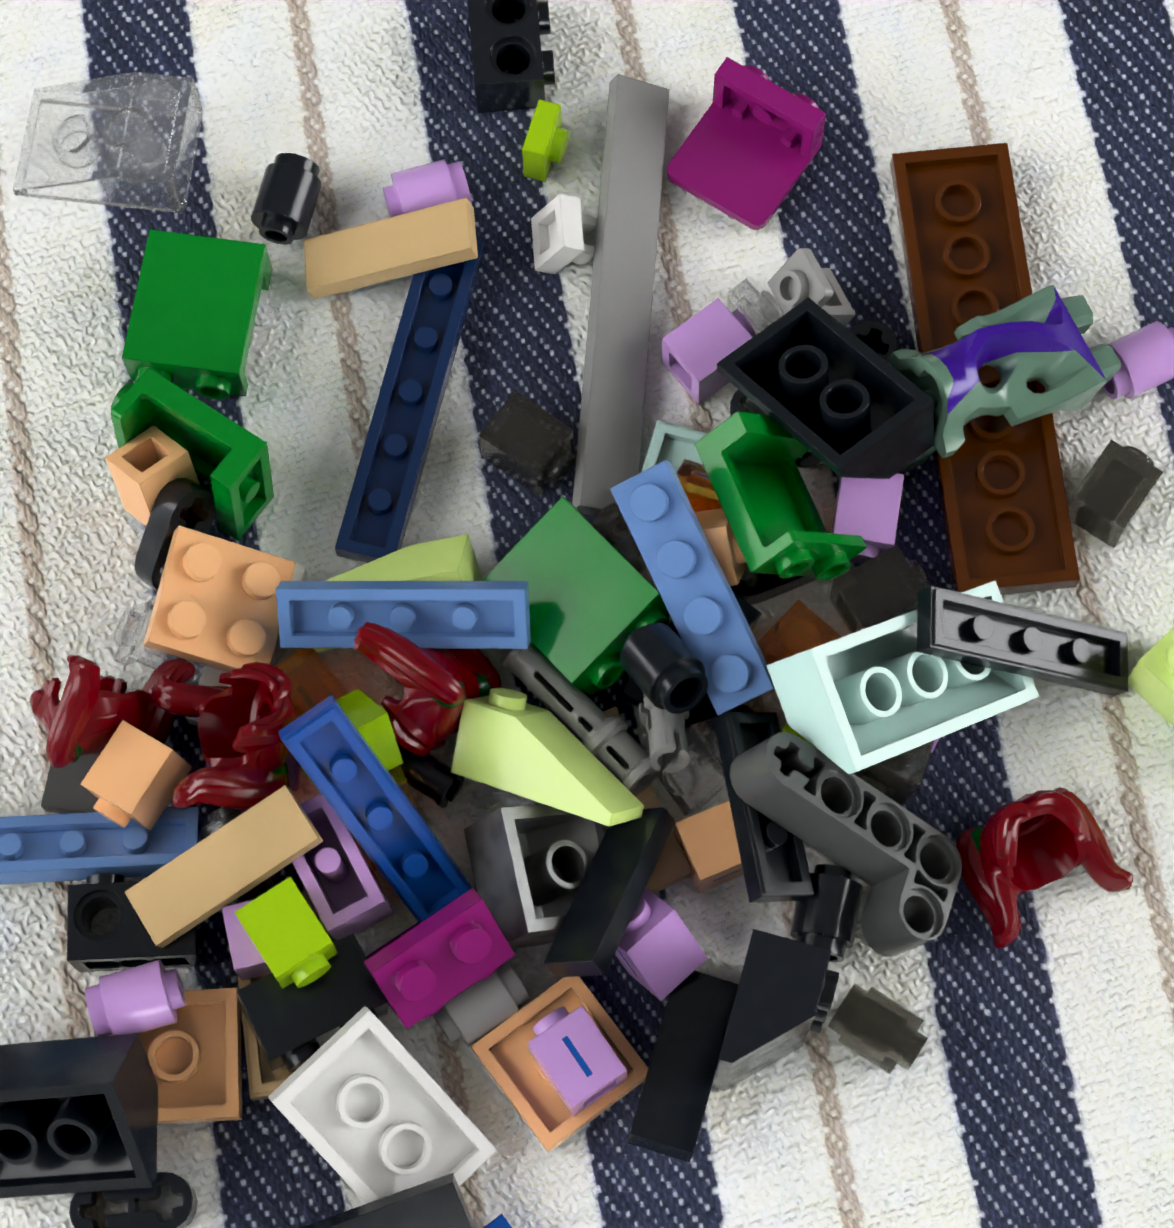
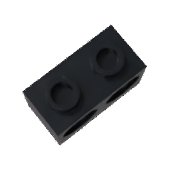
(506, 46)
(129, 941)

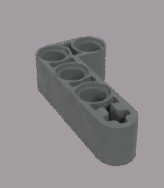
(861, 829)

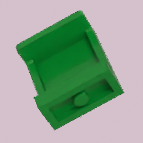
(196, 311)
(218, 447)
(768, 502)
(580, 596)

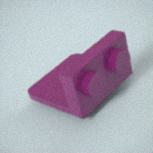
(748, 145)
(439, 958)

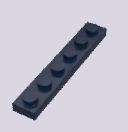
(407, 411)

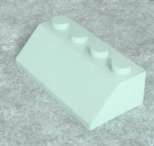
(881, 697)

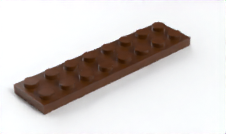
(961, 262)

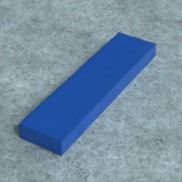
(374, 809)

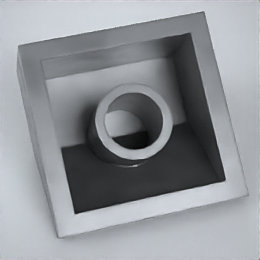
(531, 867)

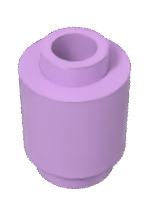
(426, 187)
(1144, 359)
(135, 1000)

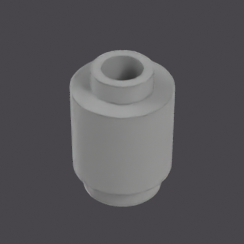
(482, 1006)

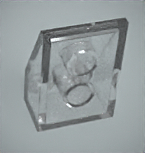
(112, 142)

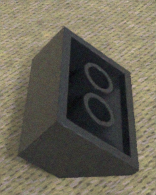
(833, 394)
(776, 1004)
(77, 1116)

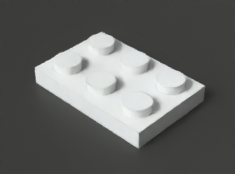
(379, 1113)

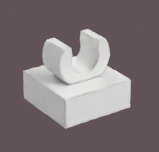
(559, 234)

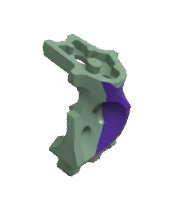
(1025, 344)

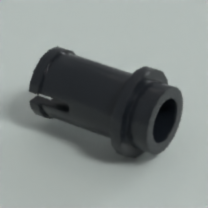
(430, 777)

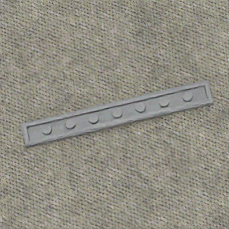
(621, 292)

